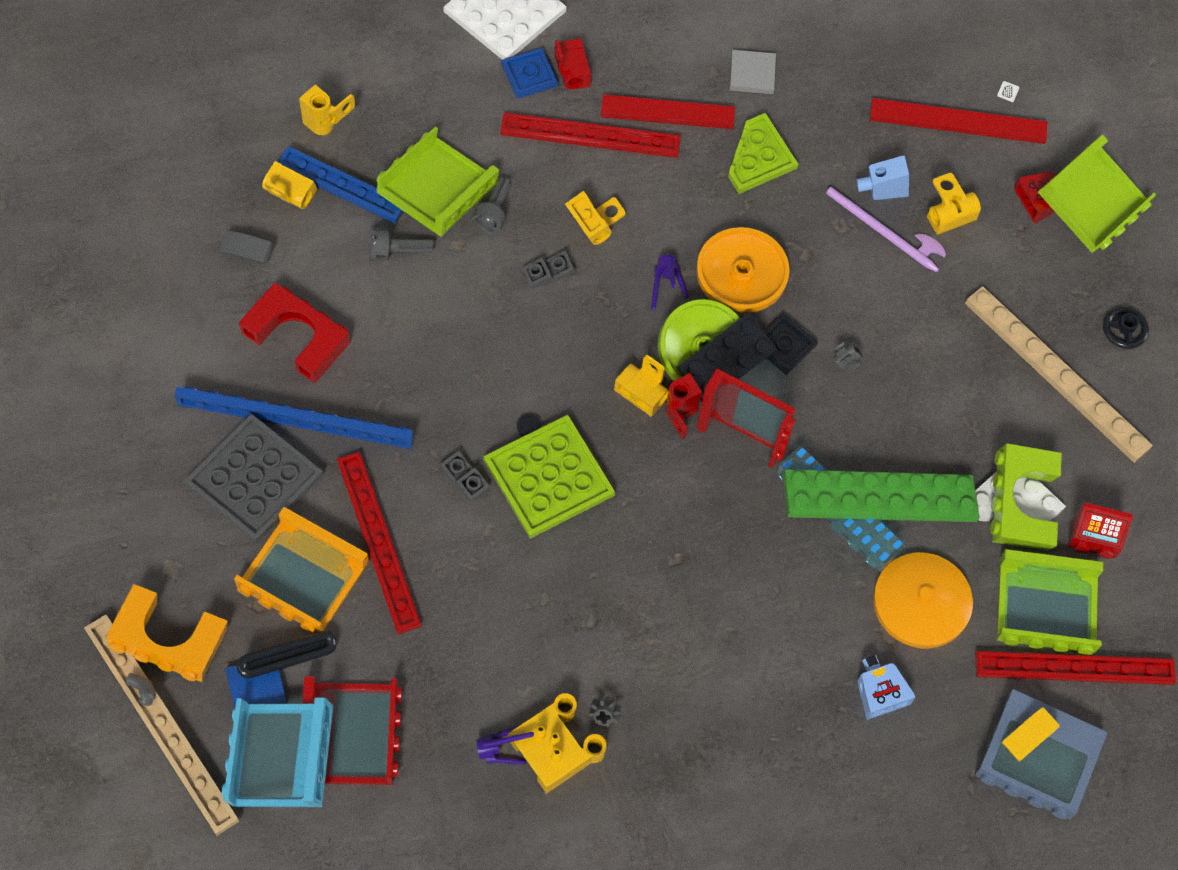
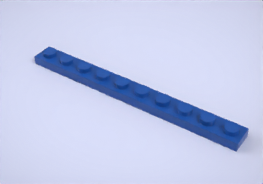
(288, 416)

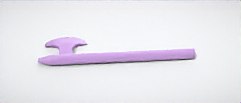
(929, 244)

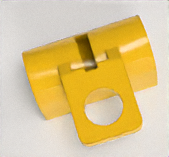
(319, 113)
(289, 185)
(955, 207)
(592, 220)
(643, 385)

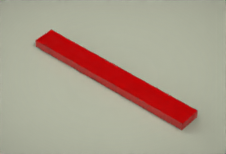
(958, 121)
(590, 135)
(378, 543)
(1075, 667)

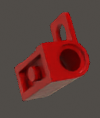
(572, 64)
(682, 402)

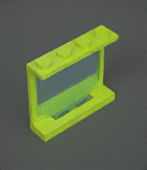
(1048, 601)

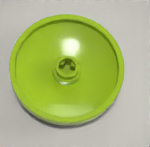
(689, 330)

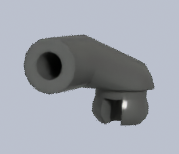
(144, 686)

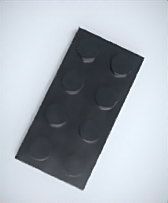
(732, 351)

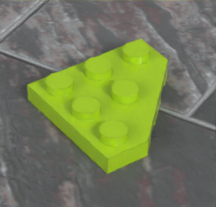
(760, 155)

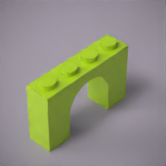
(1009, 523)

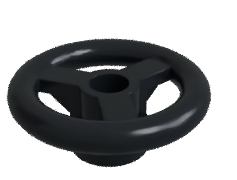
(1132, 319)

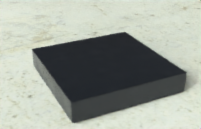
(791, 343)

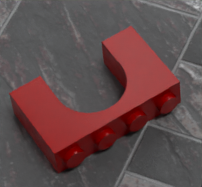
(280, 306)

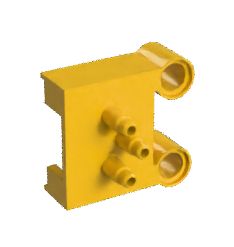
(553, 749)

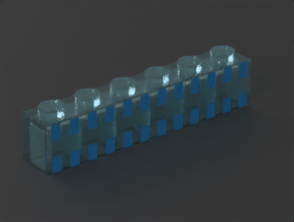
(863, 535)

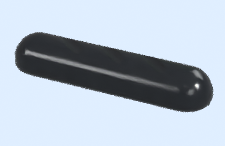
(286, 654)

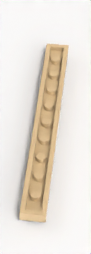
(1059, 374)
(166, 734)

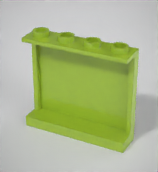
(435, 183)
(1095, 197)

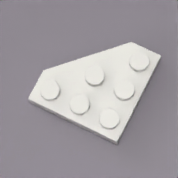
(1029, 496)

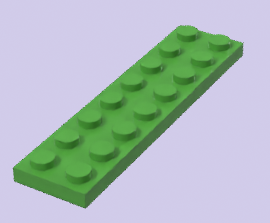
(880, 496)

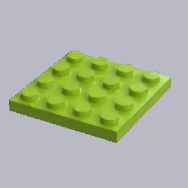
(549, 476)

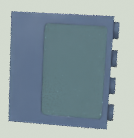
(1055, 770)

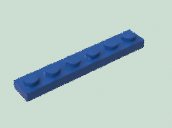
(340, 184)

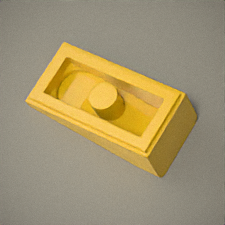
(1030, 734)

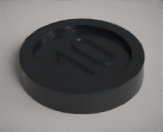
(528, 424)

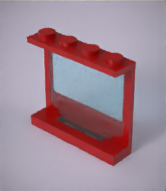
(747, 412)
(361, 730)

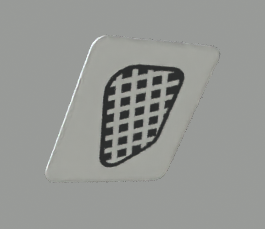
(1008, 91)

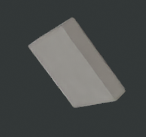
(752, 71)

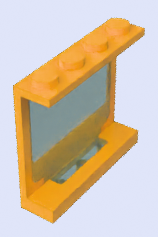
(303, 572)

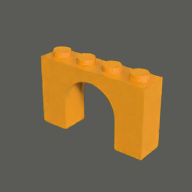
(188, 659)

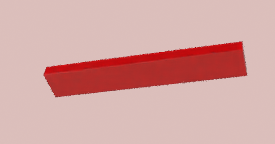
(668, 111)

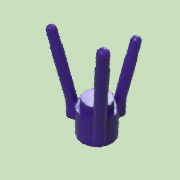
(668, 269)
(489, 746)

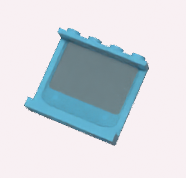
(278, 754)

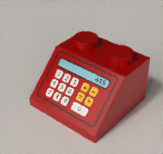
(1099, 530)

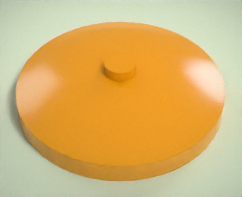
(743, 269)
(923, 600)

